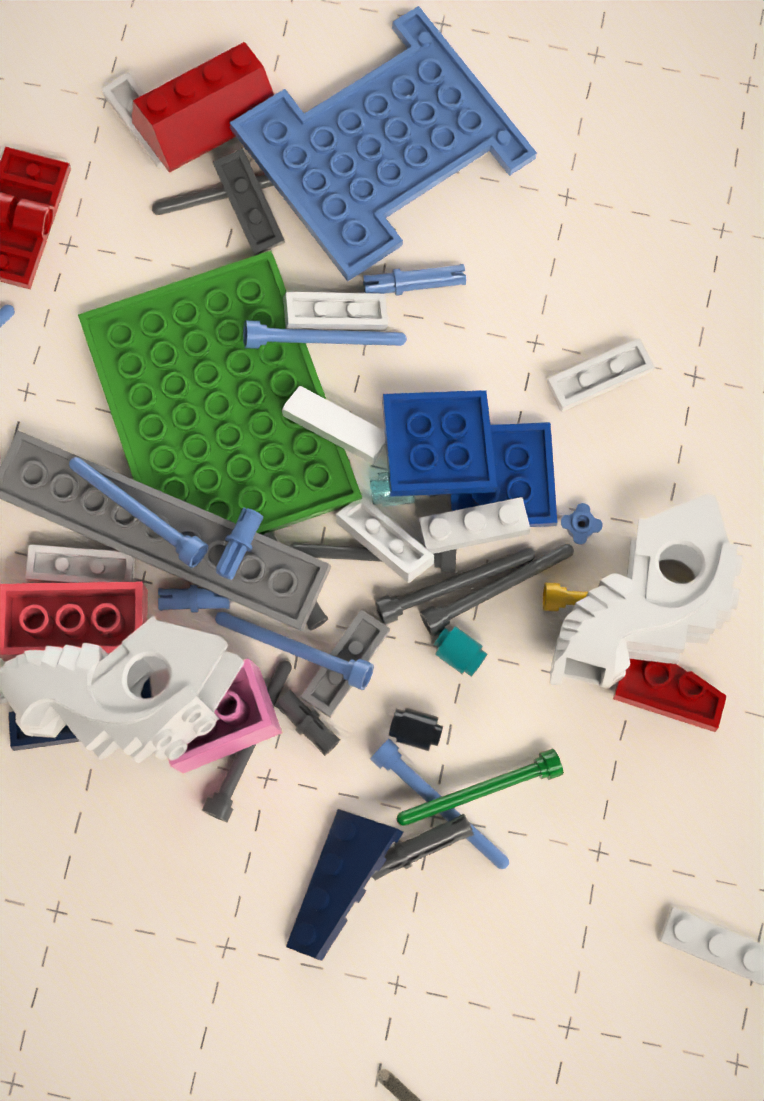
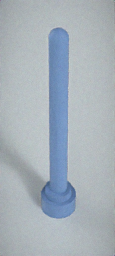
(258, 334)
(190, 549)
(355, 672)
(389, 758)

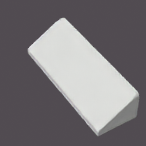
(335, 424)

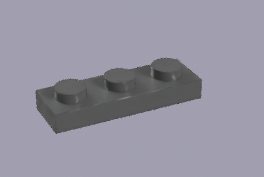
(248, 202)

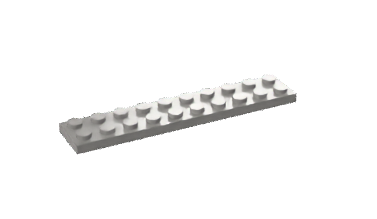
(268, 580)

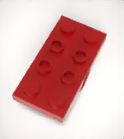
(28, 205)

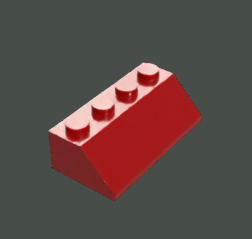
(196, 108)

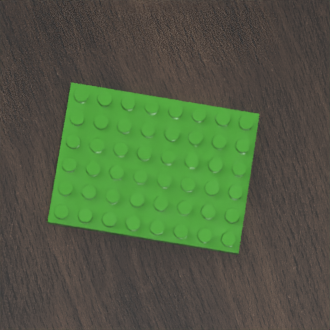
(207, 412)

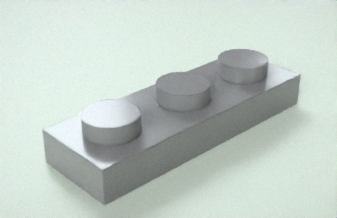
(359, 641)

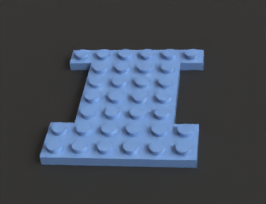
(379, 144)

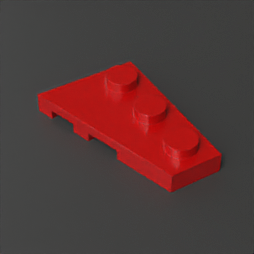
(671, 693)

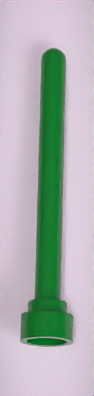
(545, 766)

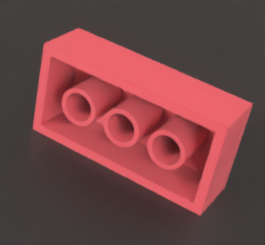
(69, 614)

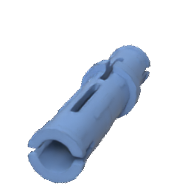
(402, 281)

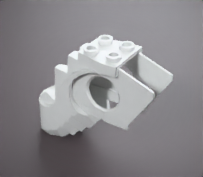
(646, 612)
(102, 691)

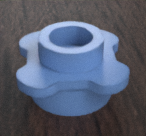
(578, 533)

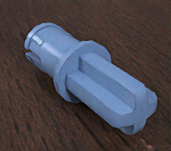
(238, 542)

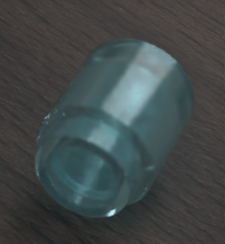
(381, 493)

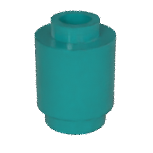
(460, 651)

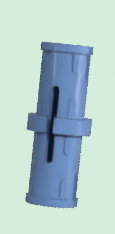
(190, 598)

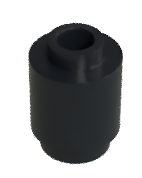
(415, 728)

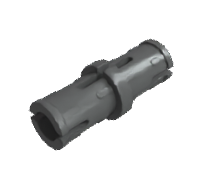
(307, 722)

